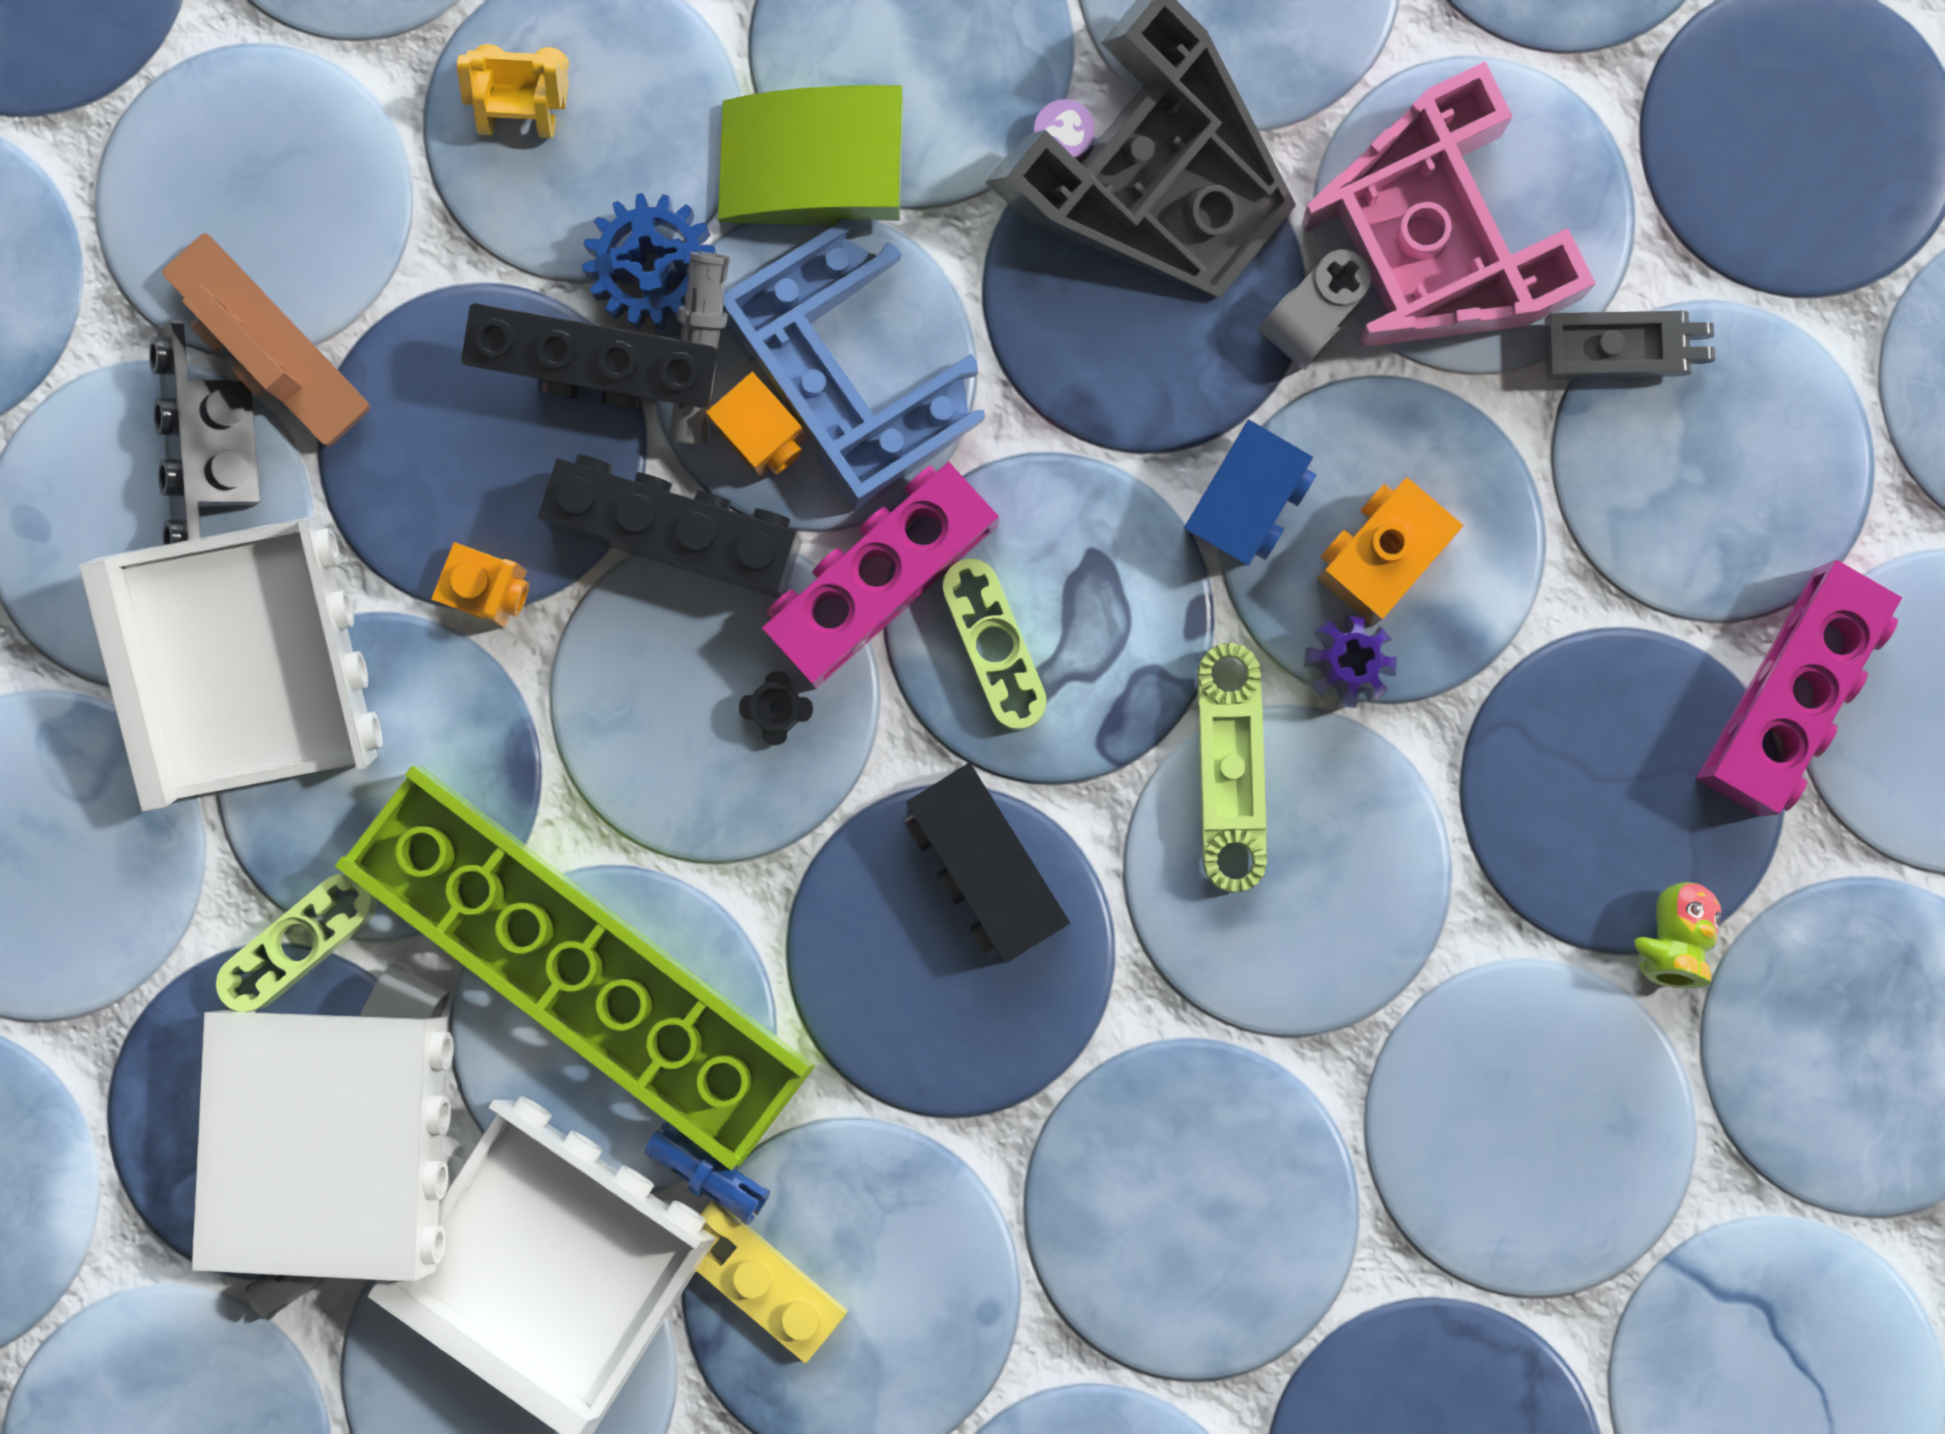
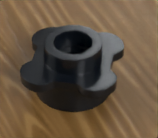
(775, 690)

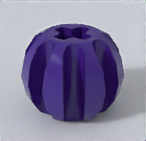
(1345, 680)

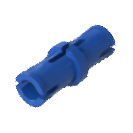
(706, 1174)

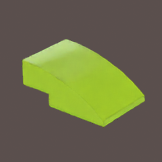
(812, 155)

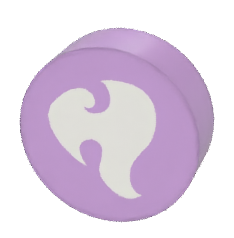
(1069, 125)

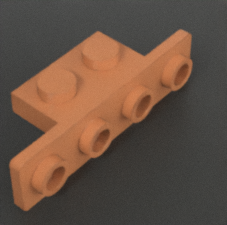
(264, 341)

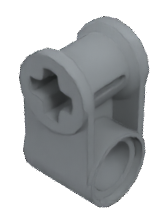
(1312, 313)

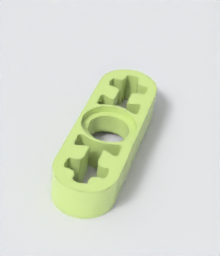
(991, 596)
(271, 984)

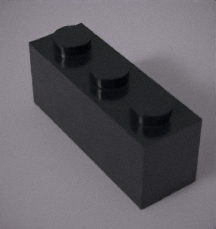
(984, 864)

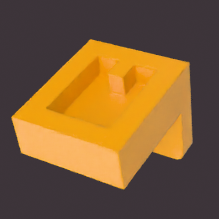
(482, 585)

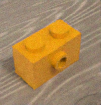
(1389, 551)

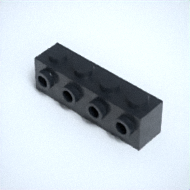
(671, 528)

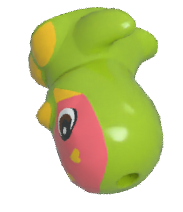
(1686, 929)

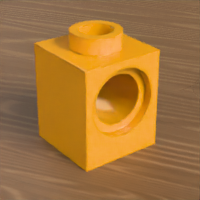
(758, 426)

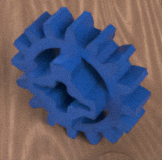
(626, 262)

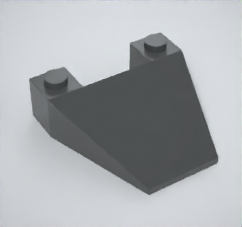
(1174, 177)

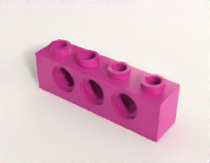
(932, 493)
(1865, 619)

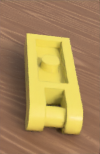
(769, 1286)

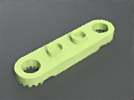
(1231, 767)

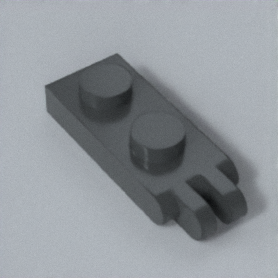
(1624, 344)

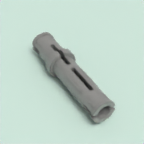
(701, 323)

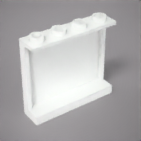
(231, 660)
(321, 1145)
(550, 1269)

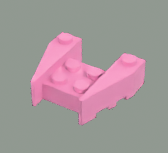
(1431, 232)

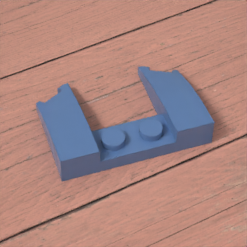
(772, 325)

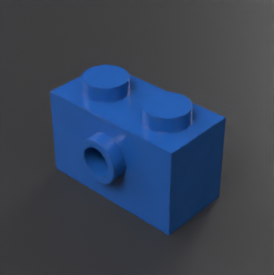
(1250, 494)

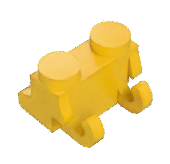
(513, 86)

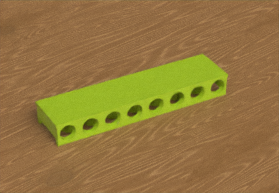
(576, 967)

